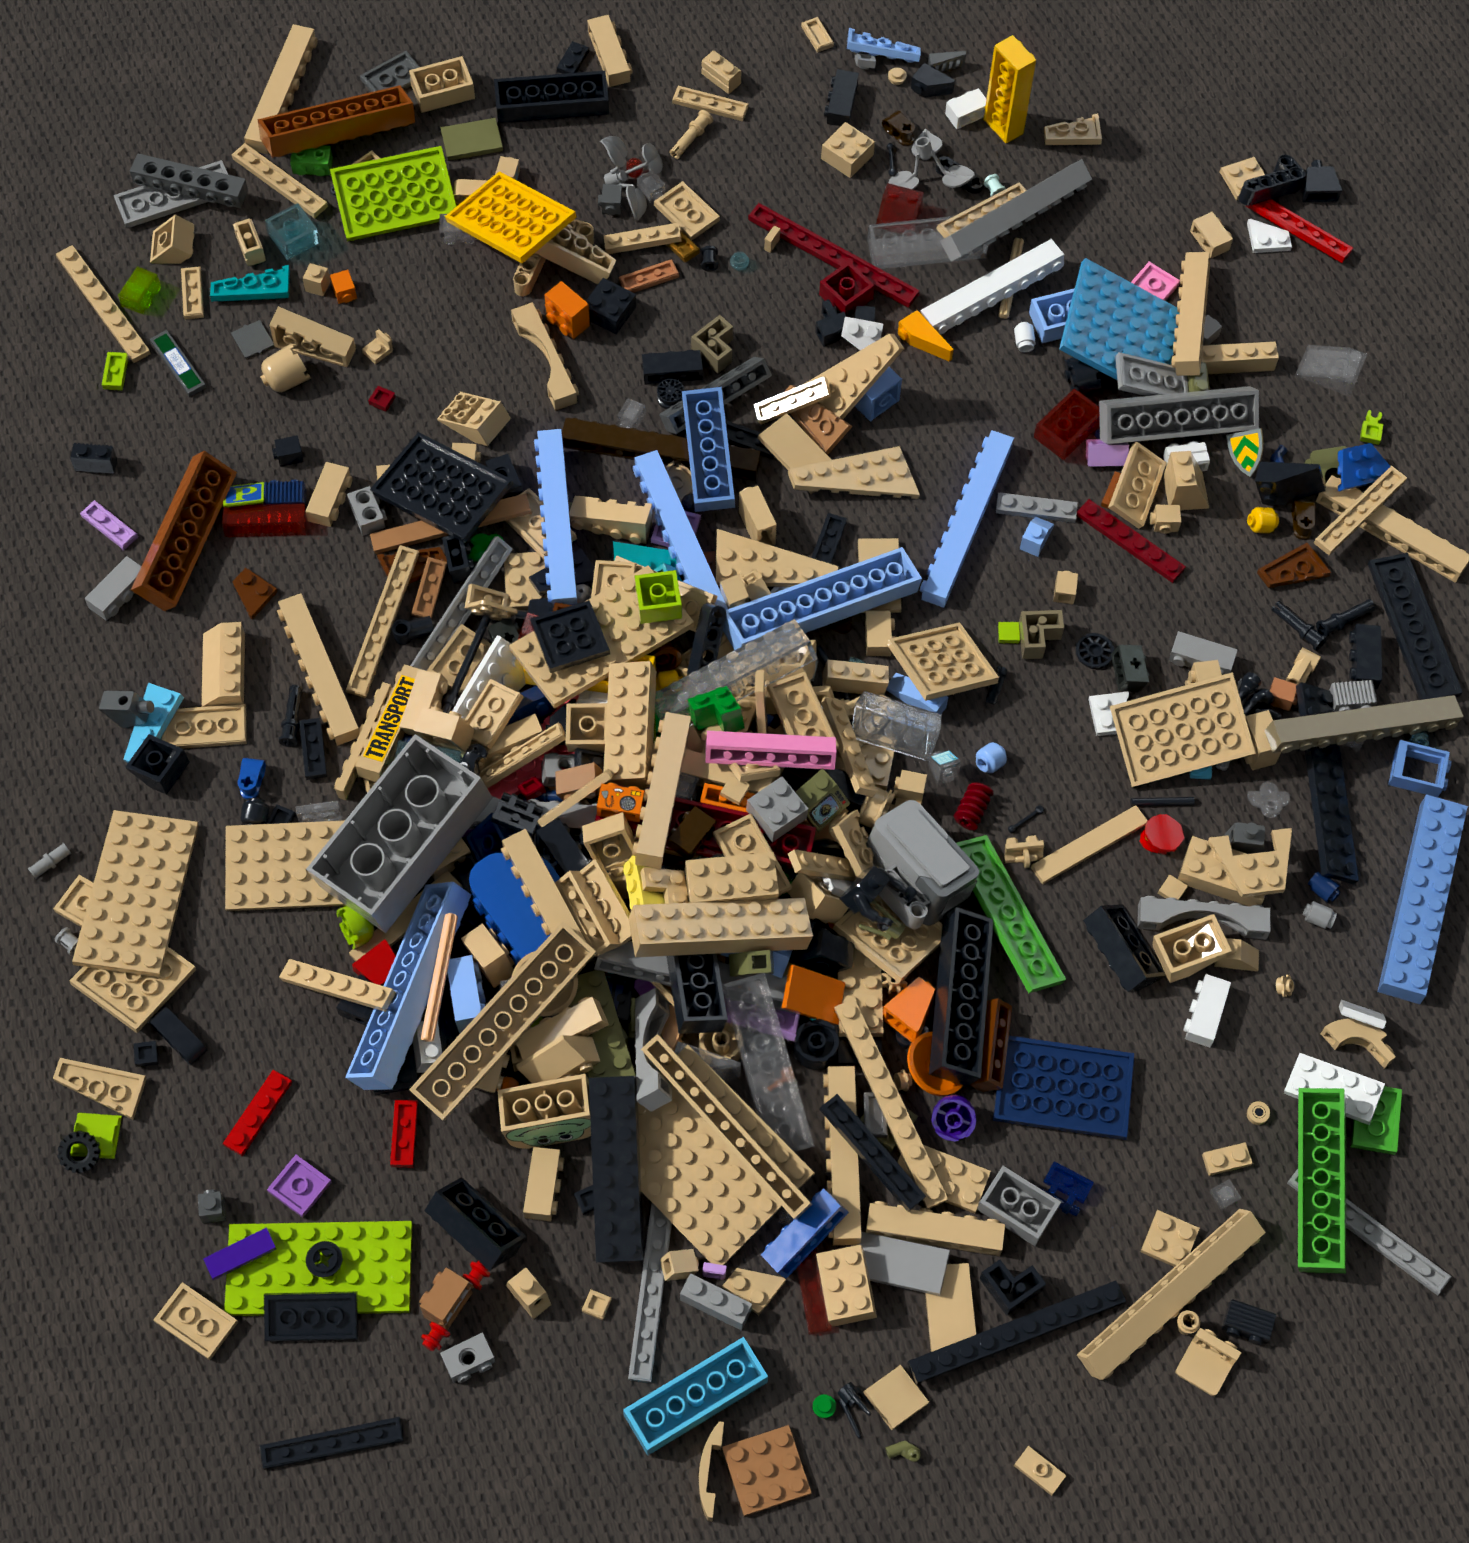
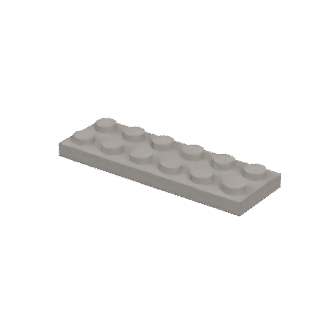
(148, 203)

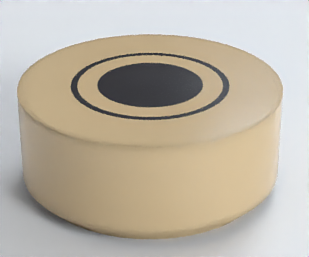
(1258, 1113)

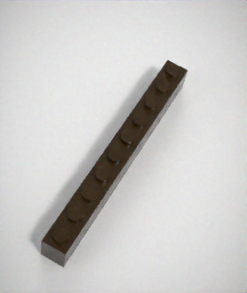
(631, 443)

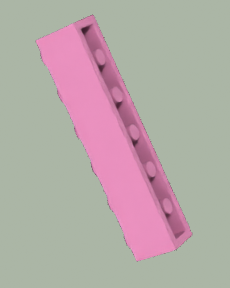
(771, 750)

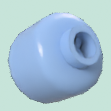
(991, 757)

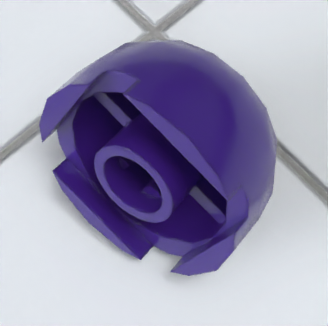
(953, 1118)

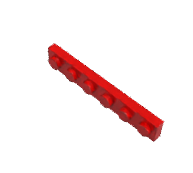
(1303, 229)

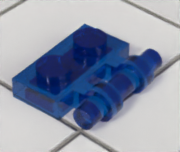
(1069, 1183)

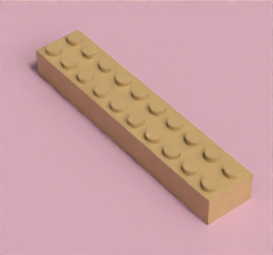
(503, 1021)

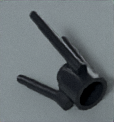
(852, 1395)

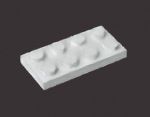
(1360, 1091)

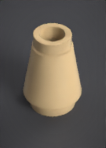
(1189, 1318)

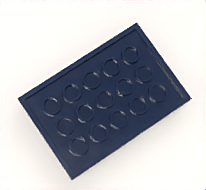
(1065, 1088)

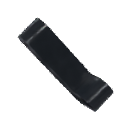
(1283, 181)
(701, 641)

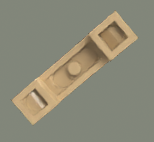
(713, 1442)

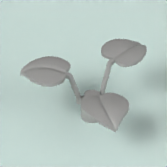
(925, 147)
(617, 153)

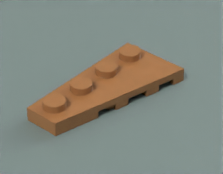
(821, 424)

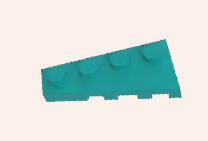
(261, 286)
(643, 555)

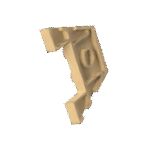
(1256, 872)

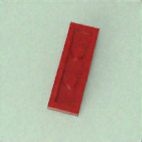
(404, 1133)

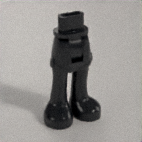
(1260, 697)

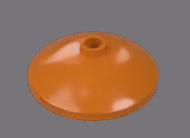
(918, 1064)

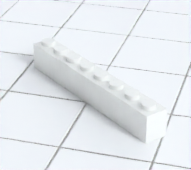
(994, 287)

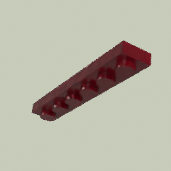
(1130, 540)

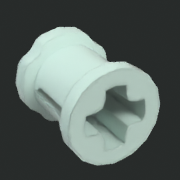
(993, 184)

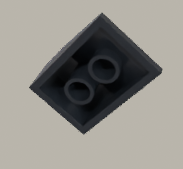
(1288, 482)

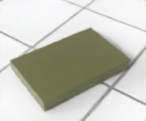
(471, 139)

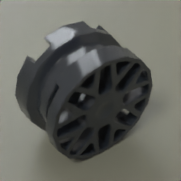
(669, 393)

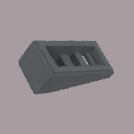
(947, 60)

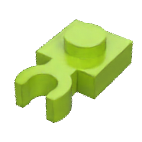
(1371, 429)

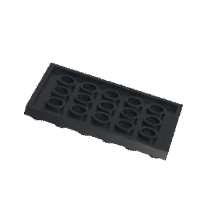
(441, 487)

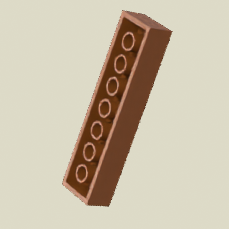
(336, 121)
(184, 531)

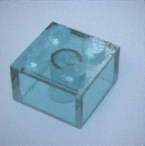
(292, 231)

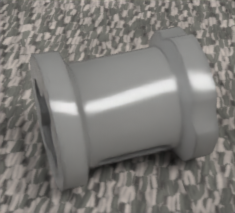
(67, 940)

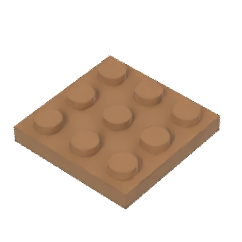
(766, 1470)

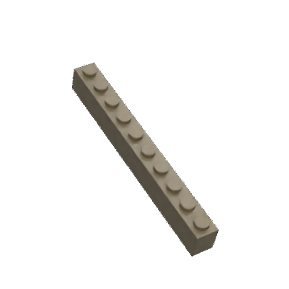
(1363, 724)

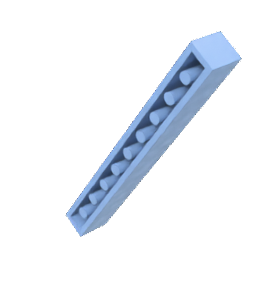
(557, 517)
(967, 518)
(675, 525)

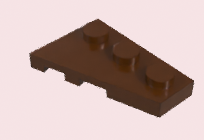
(387, 561)
(1294, 567)

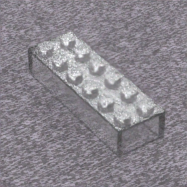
(910, 244)

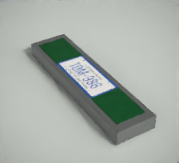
(177, 363)

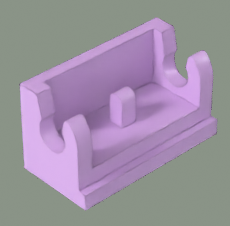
(1103, 454)

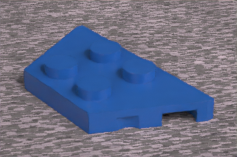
(1360, 466)

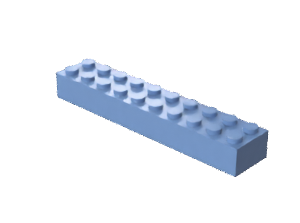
(1422, 899)

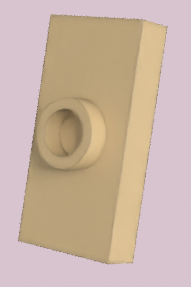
(1040, 1470)

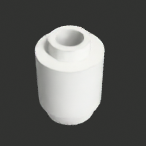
(1024, 337)

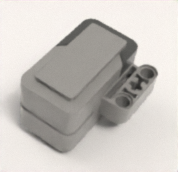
(921, 856)

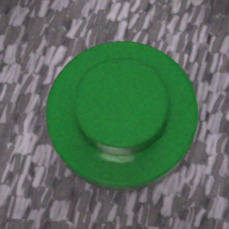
(824, 1406)

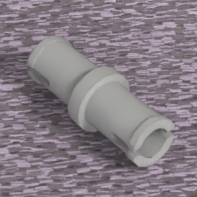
(49, 860)

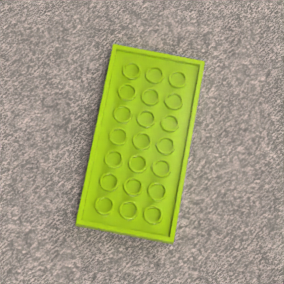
(373, 1264)

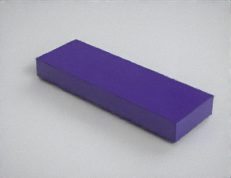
(239, 1254)

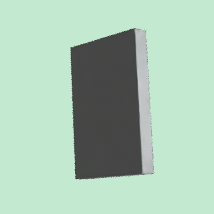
(390, 73)

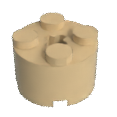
(709, 1042)

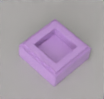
(714, 1271)

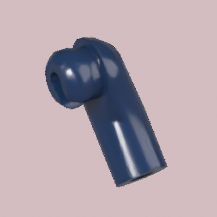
(1278, 455)

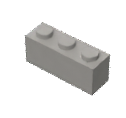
(114, 589)
(1192, 649)
(716, 1301)

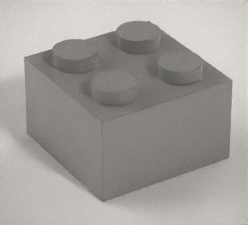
(777, 809)

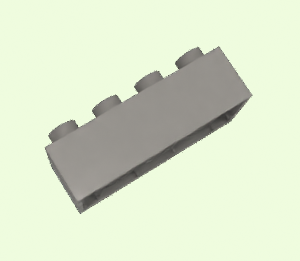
(400, 833)

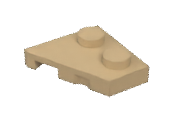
(754, 1287)

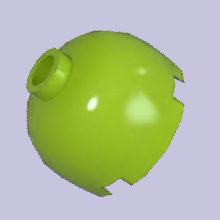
(355, 927)

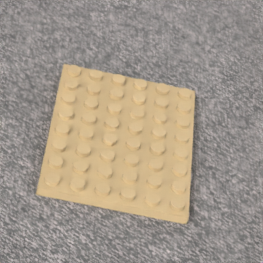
(699, 1178)

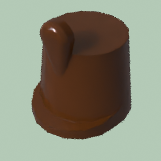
(666, 657)

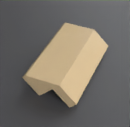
(596, 907)

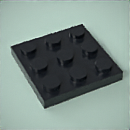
(570, 636)

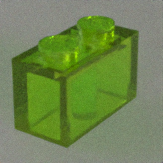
(139, 290)

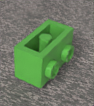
(312, 161)

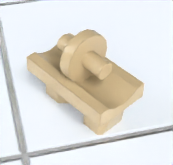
(1023, 852)

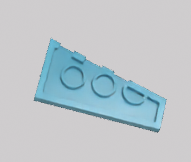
(165, 706)

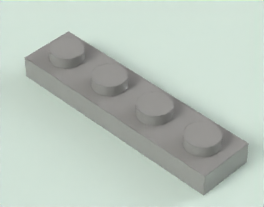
(1036, 507)

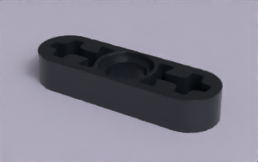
(968, 186)

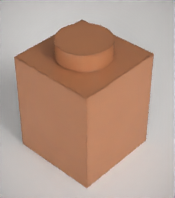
(1284, 694)

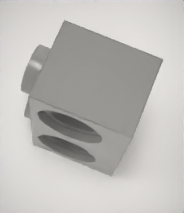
(367, 510)

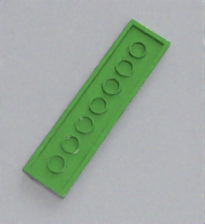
(1011, 918)

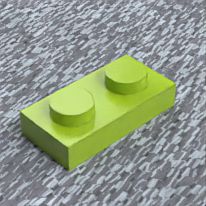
(115, 371)

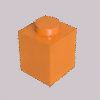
(343, 286)

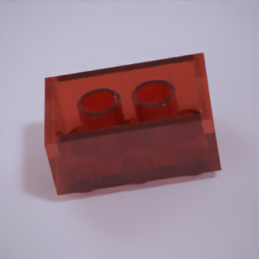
(1068, 424)

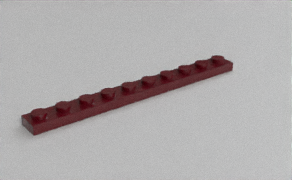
(833, 254)

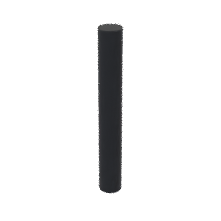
(1165, 801)

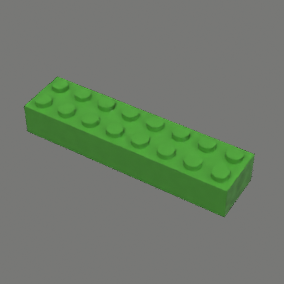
(1322, 1180)

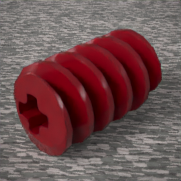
(972, 805)

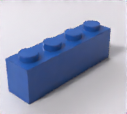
(804, 1233)

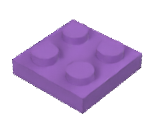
(299, 1186)

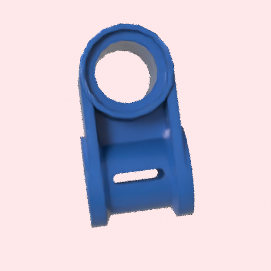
(250, 777)

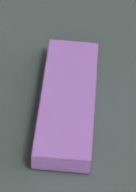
(109, 525)

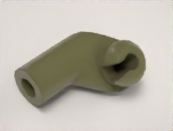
(904, 1449)

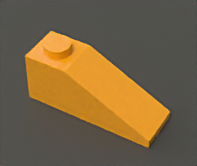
(922, 335)

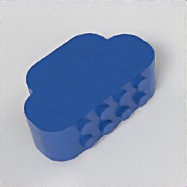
(504, 905)

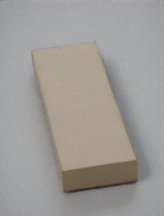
(192, 293)

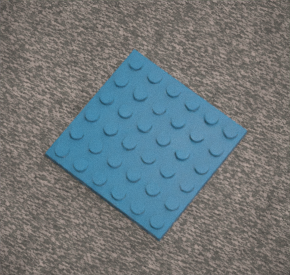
(1116, 317)

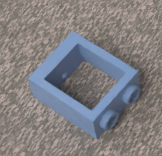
(1422, 753)

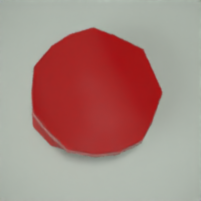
(1162, 834)

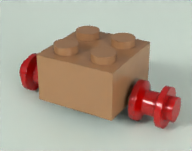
(447, 1300)

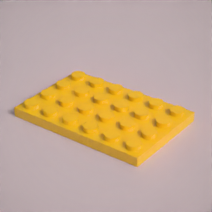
(511, 217)

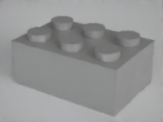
(1019, 1205)

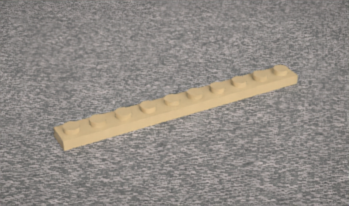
(890, 1103)

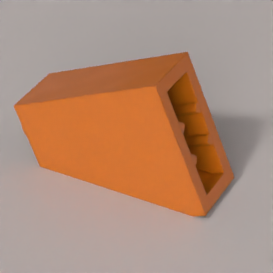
(910, 1009)

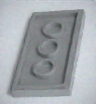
(1148, 376)
(905, 1263)

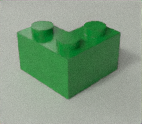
(716, 708)

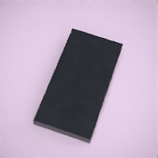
(311, 1316)

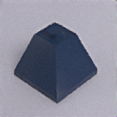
(487, 838)

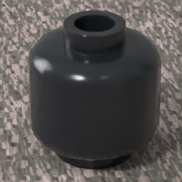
(254, 812)

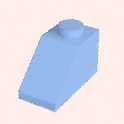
(1036, 536)

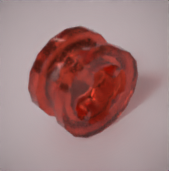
(634, 162)

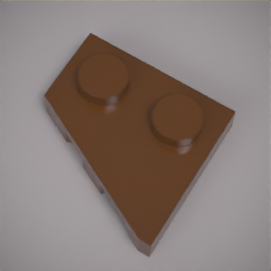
(253, 591)

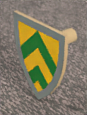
(1246, 449)

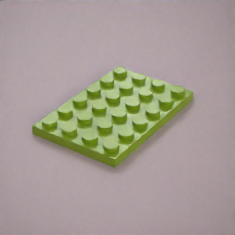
(393, 193)

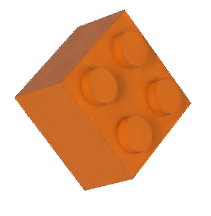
(567, 310)

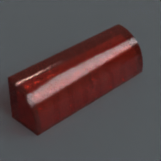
(264, 520)

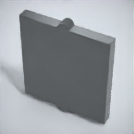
(252, 339)

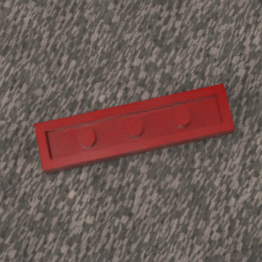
(257, 1113)

